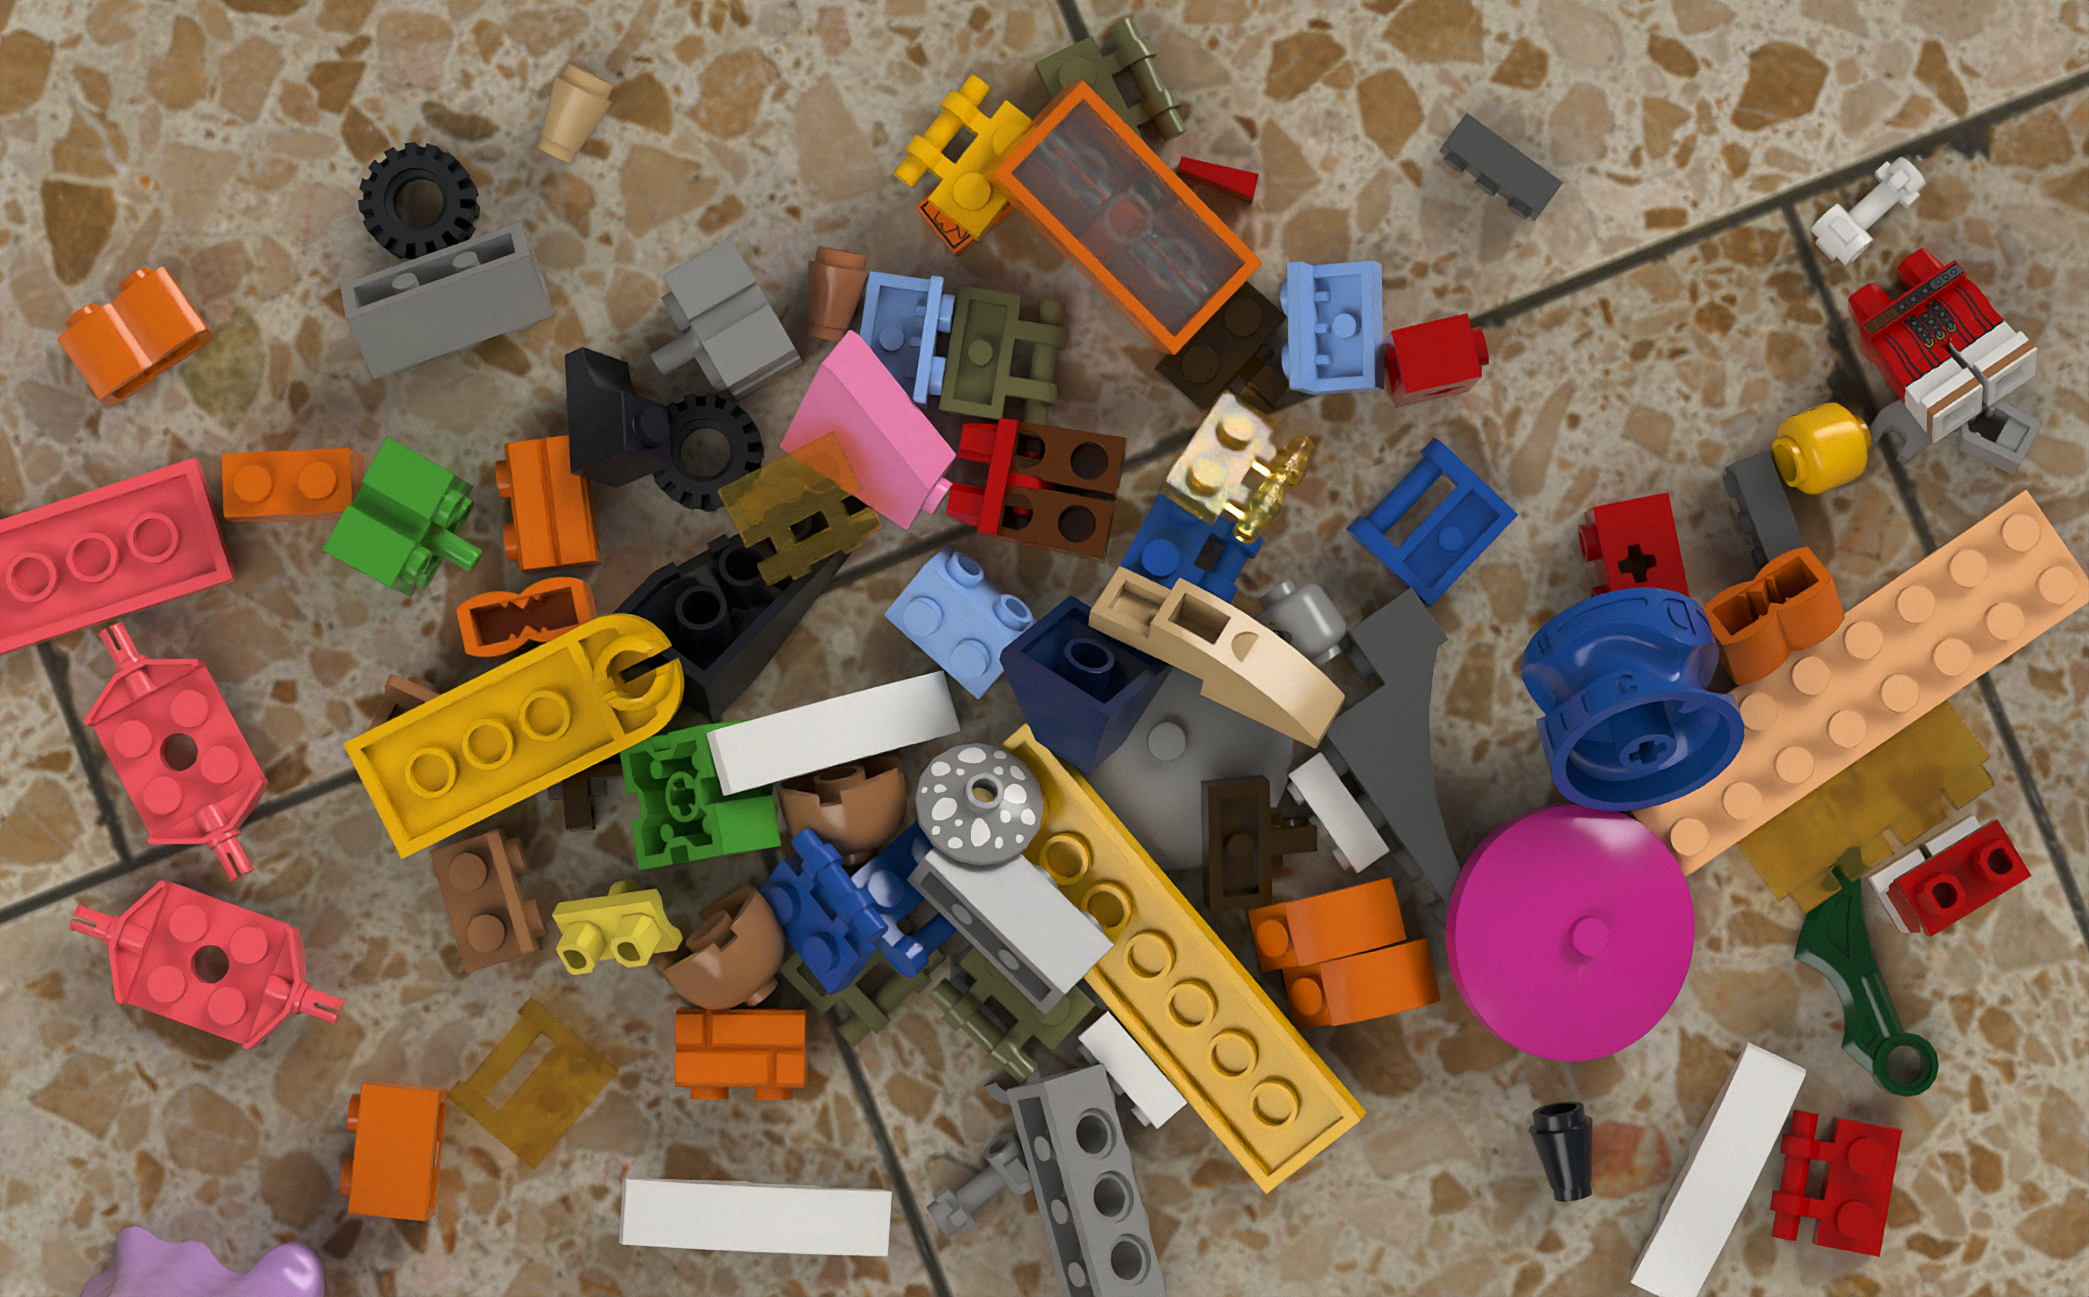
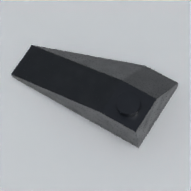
(726, 616)

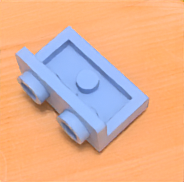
(1333, 327)
(903, 328)
(960, 618)

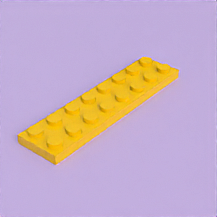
(1182, 984)

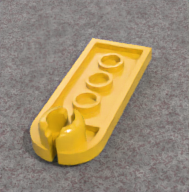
(516, 730)

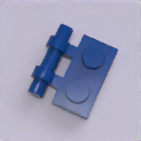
(1172, 541)
(824, 912)

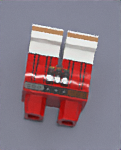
(1940, 343)
(1962, 873)

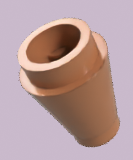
(834, 291)

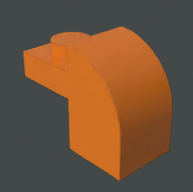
(1327, 925)
(1362, 985)

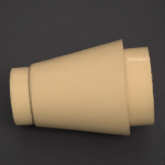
(573, 112)

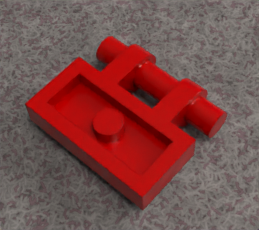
(1853, 1188)

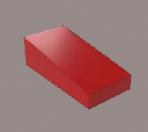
(1224, 179)

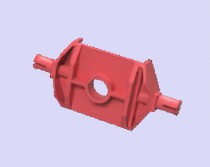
(136, 720)
(156, 955)

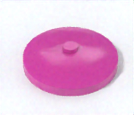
(1570, 932)

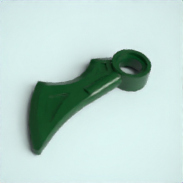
(1839, 947)

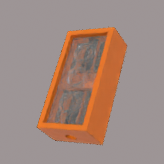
(1122, 217)

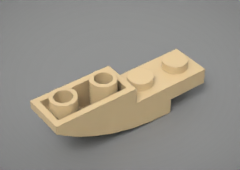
(1227, 649)

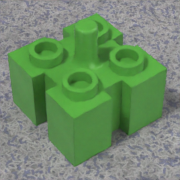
(405, 521)
(684, 804)

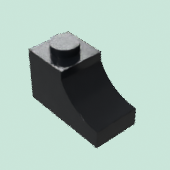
(610, 427)

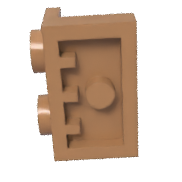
(488, 899)

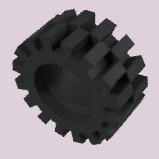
(411, 165)
(715, 414)

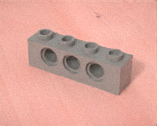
(1086, 1185)

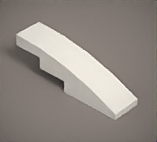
(832, 732)
(1718, 1173)
(755, 1217)

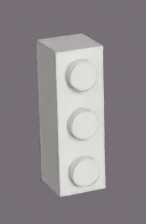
(1336, 814)
(1130, 1070)

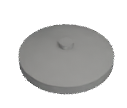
(1172, 748)

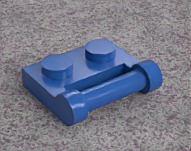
(1447, 538)
(887, 882)

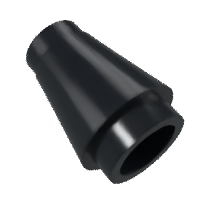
(1565, 1148)

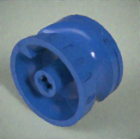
(1630, 700)

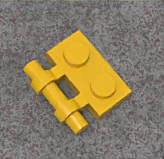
(963, 191)

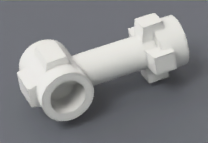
(1845, 234)

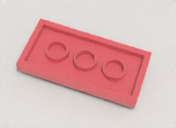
(109, 555)

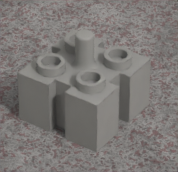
(725, 324)

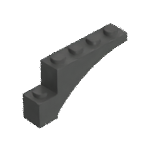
(1387, 741)

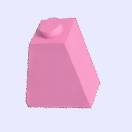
(880, 429)

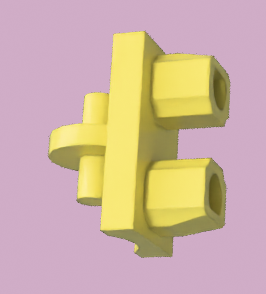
(618, 926)

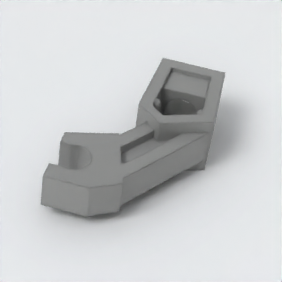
(2004, 454)

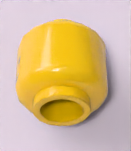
(1821, 448)

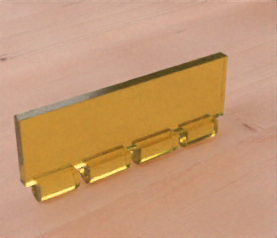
(1850, 811)

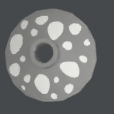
(974, 829)

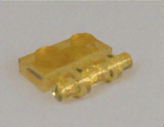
(1219, 457)
(790, 491)

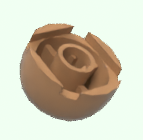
(848, 805)
(729, 953)

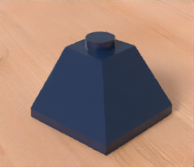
(1080, 684)

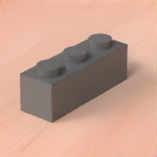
(1499, 168)
(1763, 508)

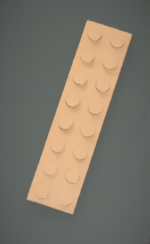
(1879, 673)

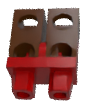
(1022, 480)

